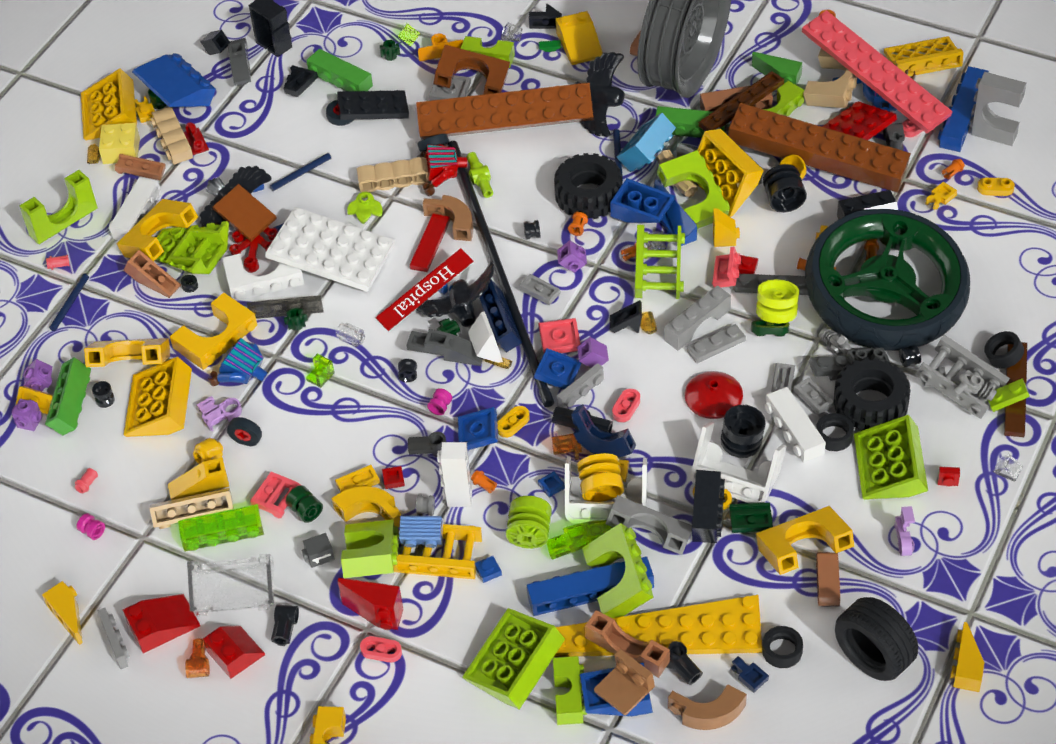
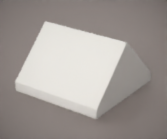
(484, 340)

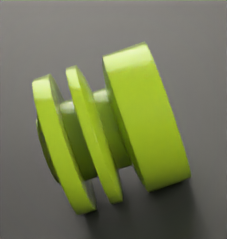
(528, 522)

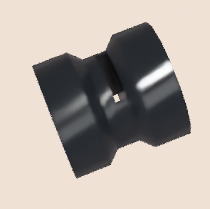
(103, 394)

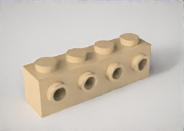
(172, 511)

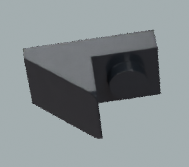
(544, 20)
(626, 317)

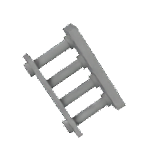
(967, 361)

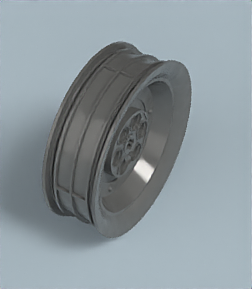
(681, 43)

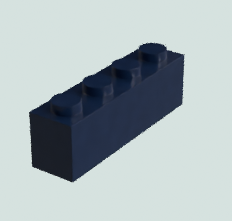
(500, 317)

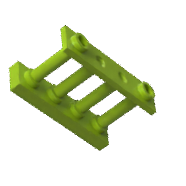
(642, 269)

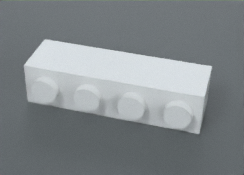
(135, 206)
(795, 424)
(455, 474)

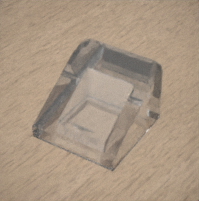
(511, 32)
(1008, 467)

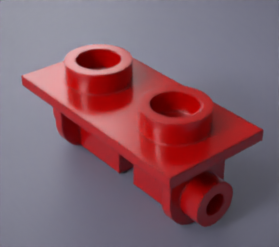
(195, 139)

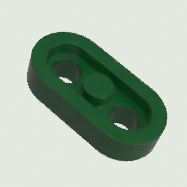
(763, 327)

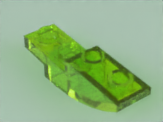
(576, 537)

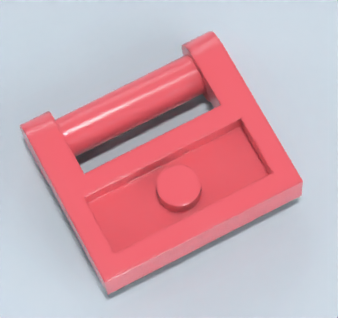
(270, 492)

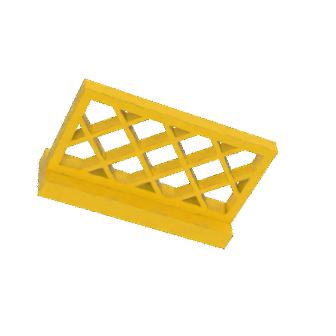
(932, 61)

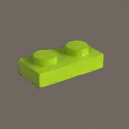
(1009, 395)

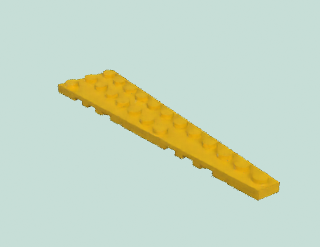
(702, 628)

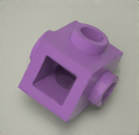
(572, 256)
(38, 375)
(26, 414)

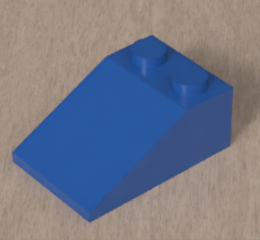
(640, 203)
(596, 705)

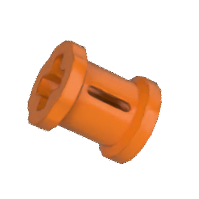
(578, 224)

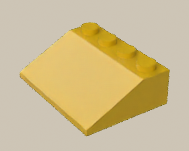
(108, 103)
(730, 166)
(158, 399)

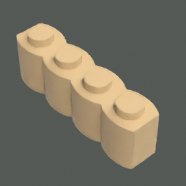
(171, 135)
(391, 175)

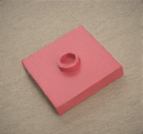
(560, 335)

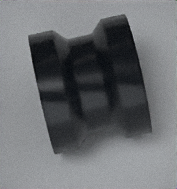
(532, 229)
(910, 356)
(407, 370)

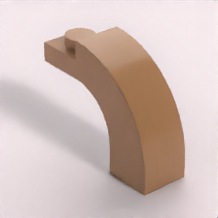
(458, 213)
(711, 714)

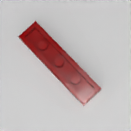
(430, 242)

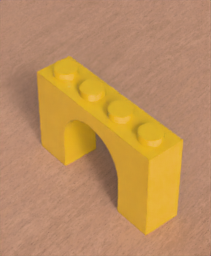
(162, 215)
(149, 350)
(206, 350)
(820, 524)

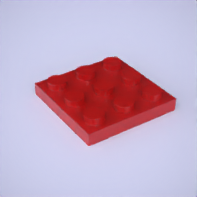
(861, 120)

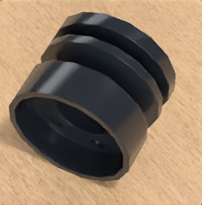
(784, 188)
(742, 431)

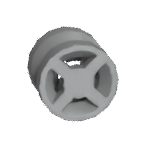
(425, 505)

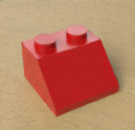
(232, 649)

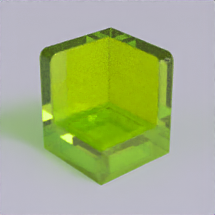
(408, 34)
(322, 371)

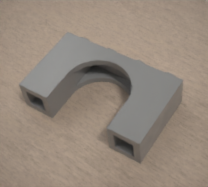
(986, 123)

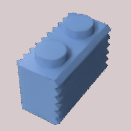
(421, 530)

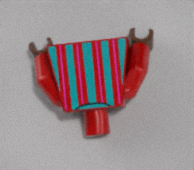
(442, 165)

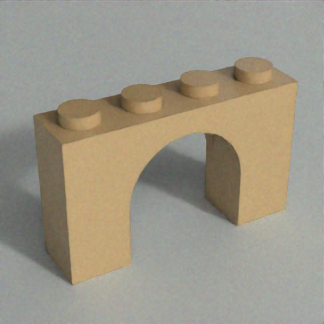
(832, 93)

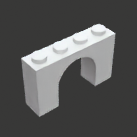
(246, 285)

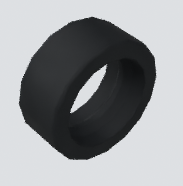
(999, 340)
(837, 420)
(786, 633)

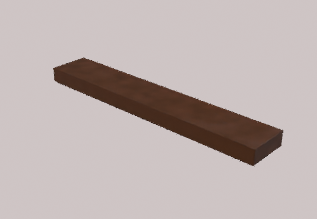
(749, 96)
(1016, 413)

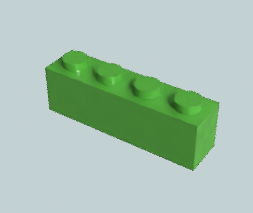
(339, 72)
(685, 120)
(68, 396)

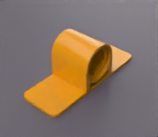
(438, 42)

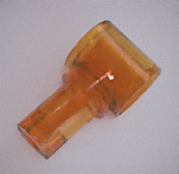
(198, 663)

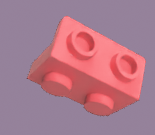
(726, 269)

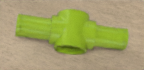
(479, 174)

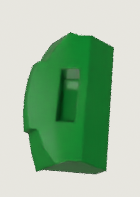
(550, 46)

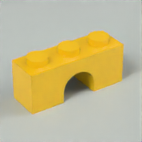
(328, 724)

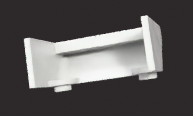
(740, 482)
(579, 510)

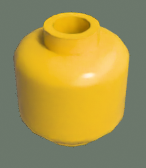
(207, 450)

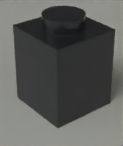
(215, 42)

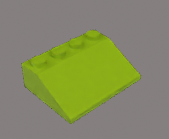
(891, 460)
(514, 657)

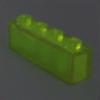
(220, 528)

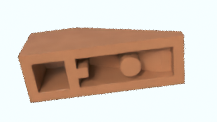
(151, 275)

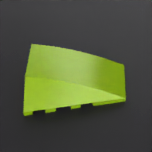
(194, 248)

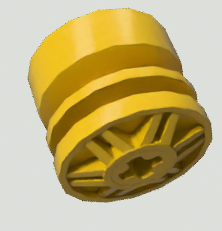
(600, 477)

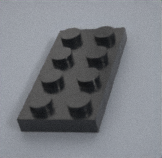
(372, 105)

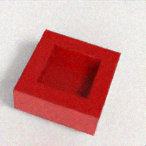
(748, 265)
(948, 476)
(393, 477)

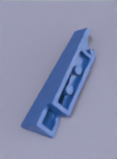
(677, 217)

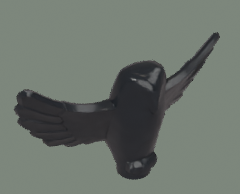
(602, 92)
(247, 177)
(460, 299)

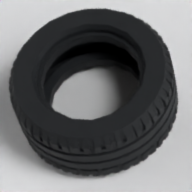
(876, 638)

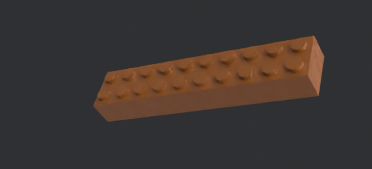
(505, 110)
(819, 147)

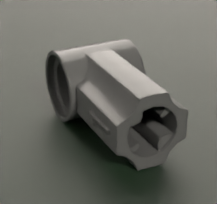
(427, 444)

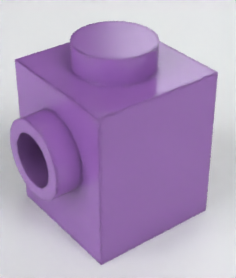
(592, 352)

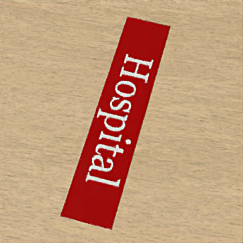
(424, 289)

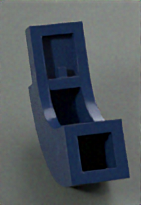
(598, 441)

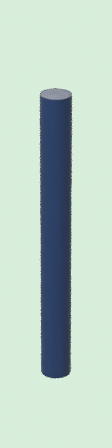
(617, 148)
(300, 172)
(68, 303)

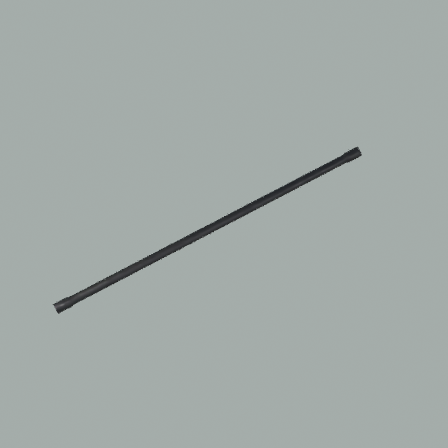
(544, 391)

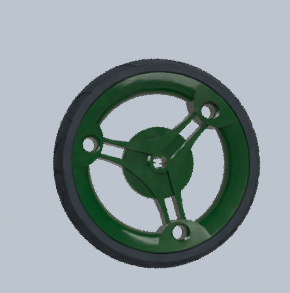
(887, 279)

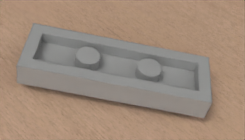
(716, 343)
(580, 387)
(114, 637)

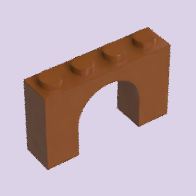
(457, 59)

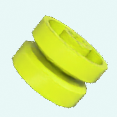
(777, 301)

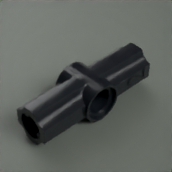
(563, 417)

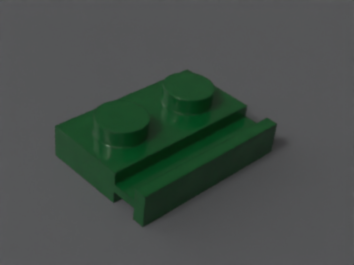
(750, 517)

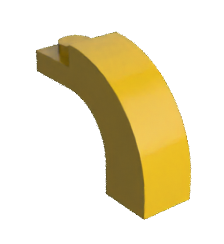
(366, 499)

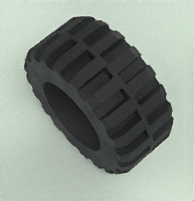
(586, 170)
(871, 376)

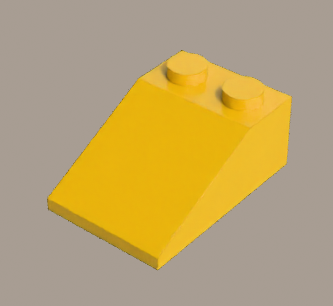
(578, 37)

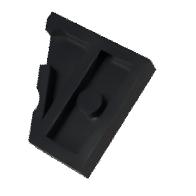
(299, 80)

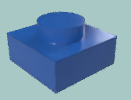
(488, 569)

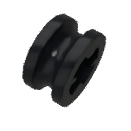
(193, 286)

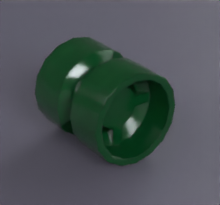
(304, 504)

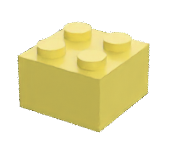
(118, 140)

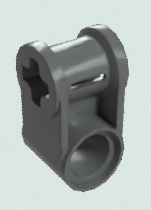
(894, 136)

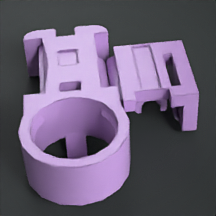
(214, 414)
(904, 539)

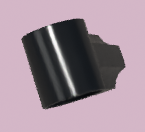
(284, 617)
(682, 663)

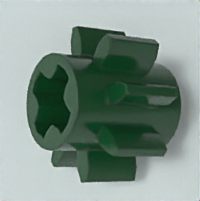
(389, 50)
(295, 319)
(449, 326)

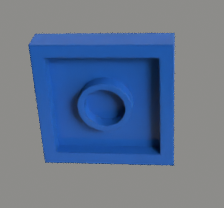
(557, 369)
(478, 428)

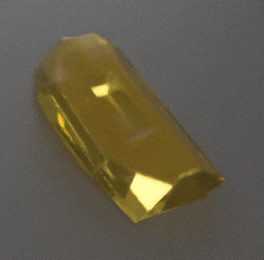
(93, 154)
(648, 323)
(505, 364)

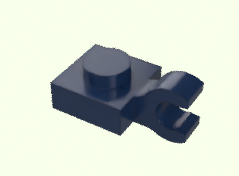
(751, 676)

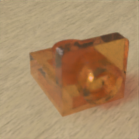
(565, 444)

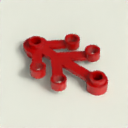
(251, 263)

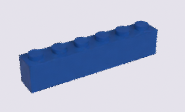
(958, 124)
(577, 587)

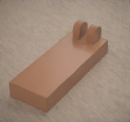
(140, 167)

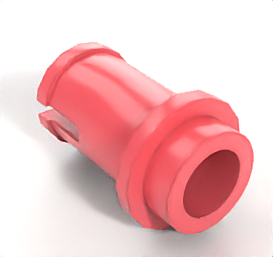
(54, 262)
(86, 480)

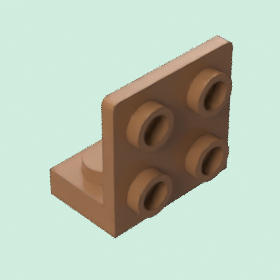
(625, 683)

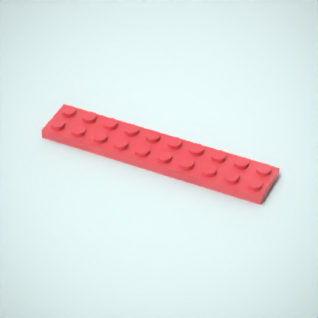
(877, 72)

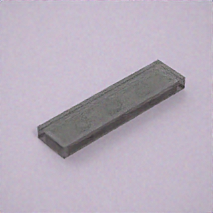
(278, 307)

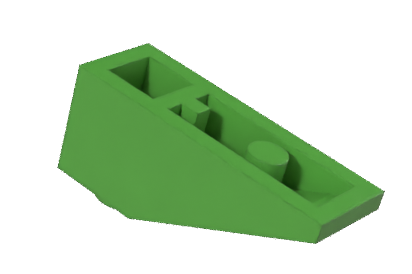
(785, 68)

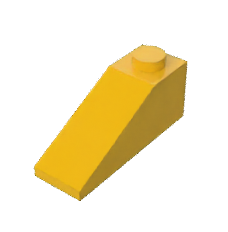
(65, 608)

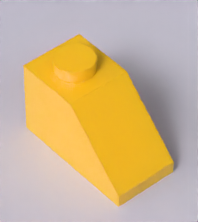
(724, 229)

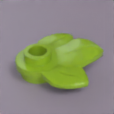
(366, 208)

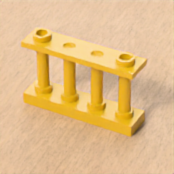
(443, 566)

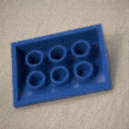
(176, 82)

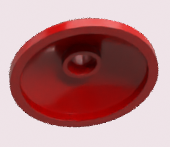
(713, 394)

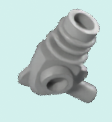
(836, 343)
(973, 384)

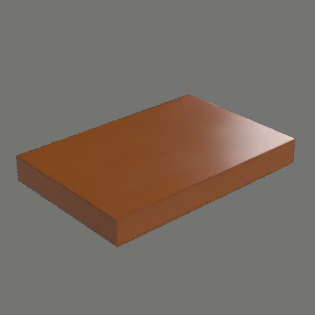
(244, 212)

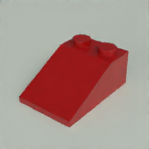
(373, 601)
(160, 620)

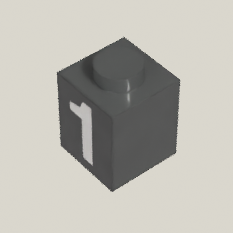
(317, 550)

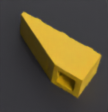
(201, 479)
(970, 663)

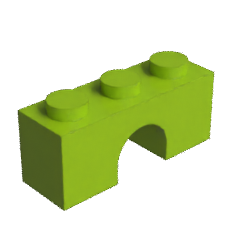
(502, 50)
(569, 705)

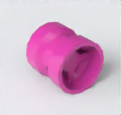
(439, 402)
(90, 526)

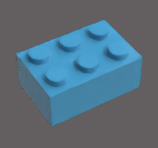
(646, 143)

